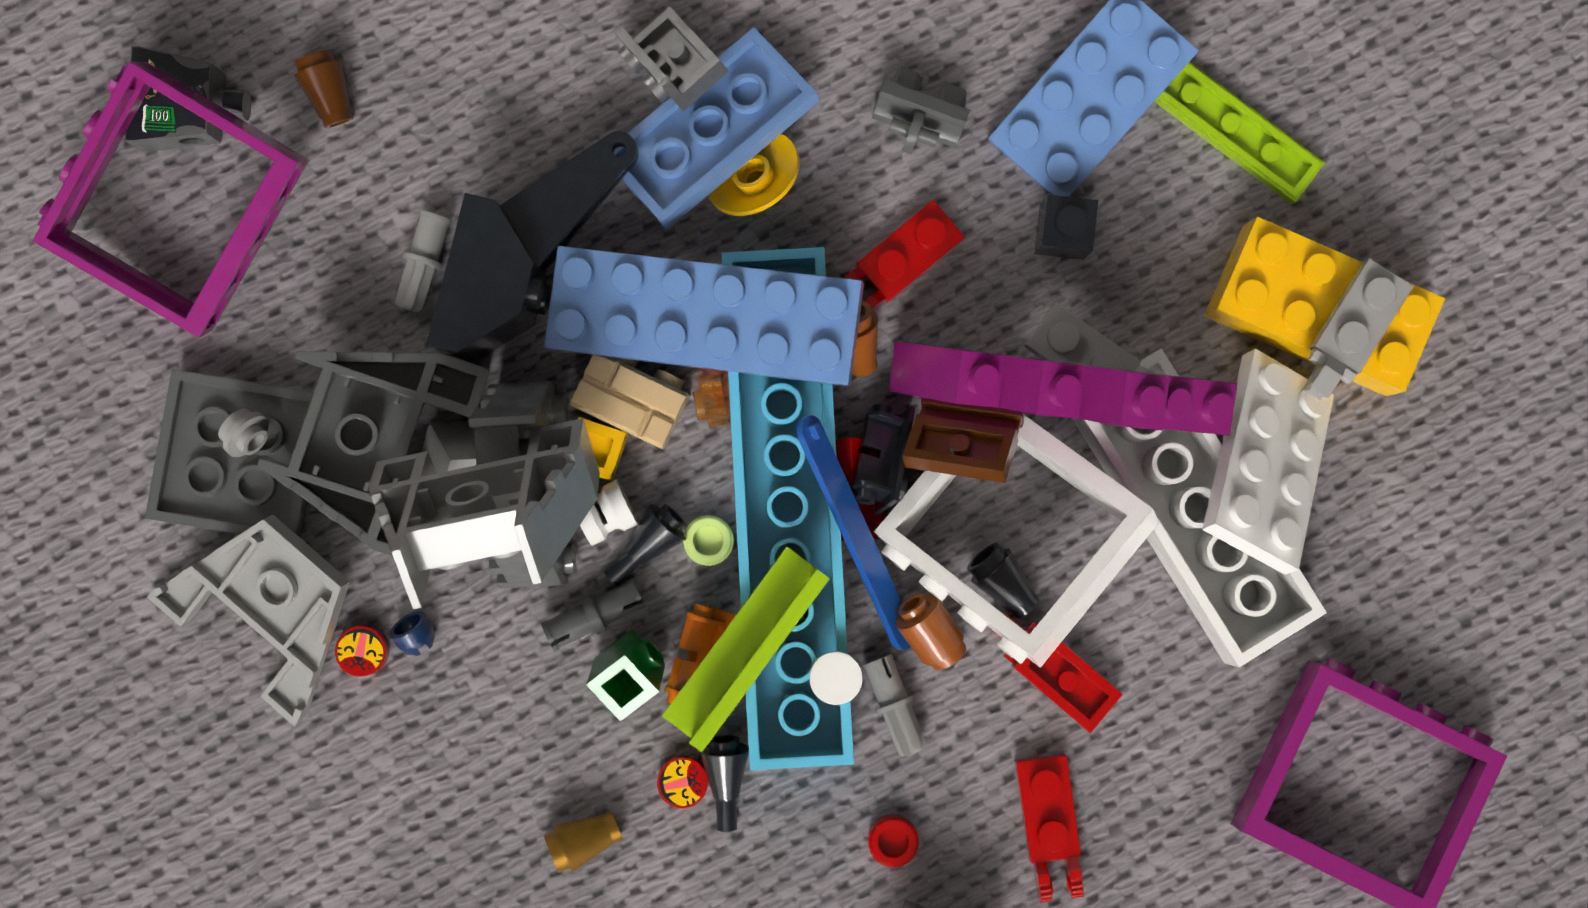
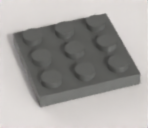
(203, 484)

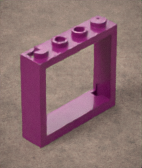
(84, 172)
(1285, 743)

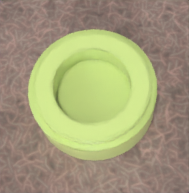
(708, 540)

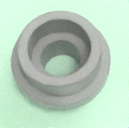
(243, 432)

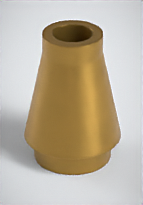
(581, 840)

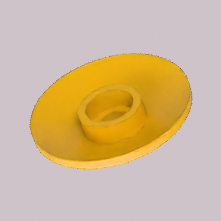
(760, 181)

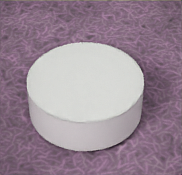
(835, 677)

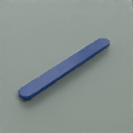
(851, 525)

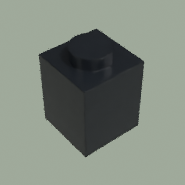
(1066, 227)

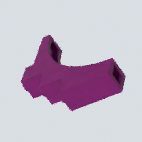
(1063, 389)

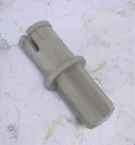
(421, 262)
(895, 705)

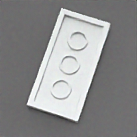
(1268, 464)

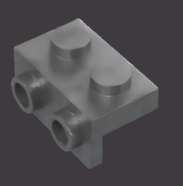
(674, 57)

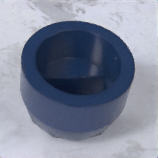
(412, 633)

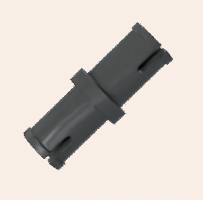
(593, 614)

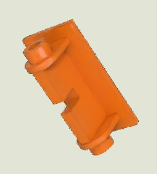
(699, 635)

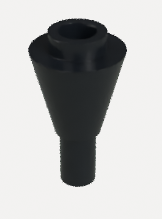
(655, 534)
(725, 767)

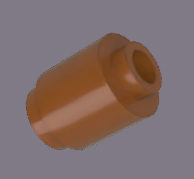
(930, 631)

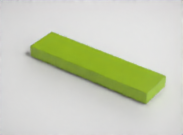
(1240, 133)

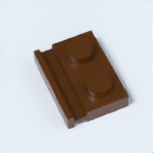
(963, 440)

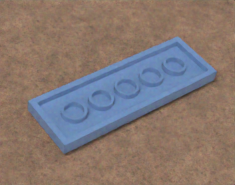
(704, 315)

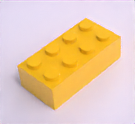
(1286, 288)

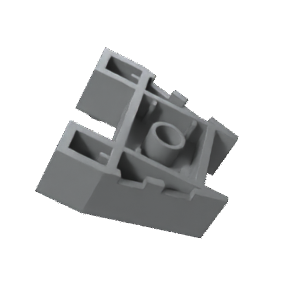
(488, 507)

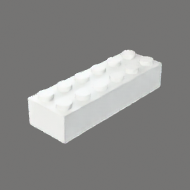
(1233, 595)

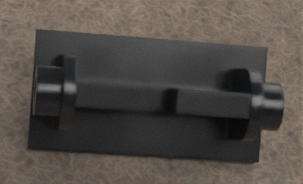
(883, 476)

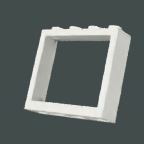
(1136, 525)

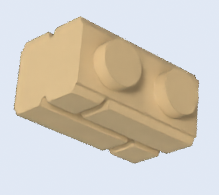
(631, 399)

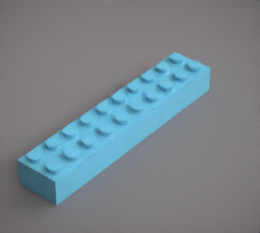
(778, 509)

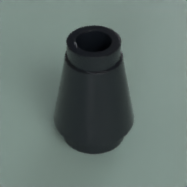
(1003, 580)

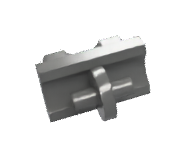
(921, 115)

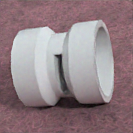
(615, 509)

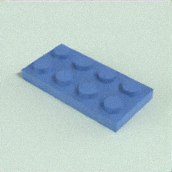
(1092, 95)
(699, 149)

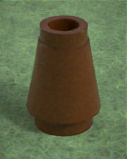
(325, 86)

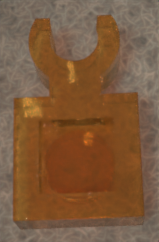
(711, 402)

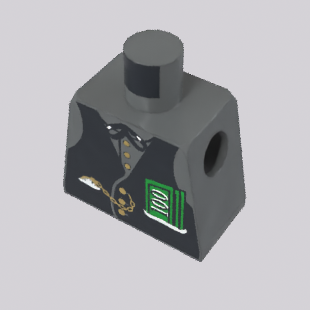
(168, 125)

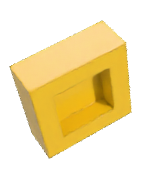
(607, 447)

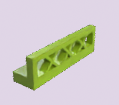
(745, 648)

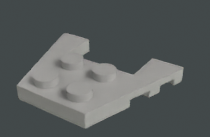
(277, 590)

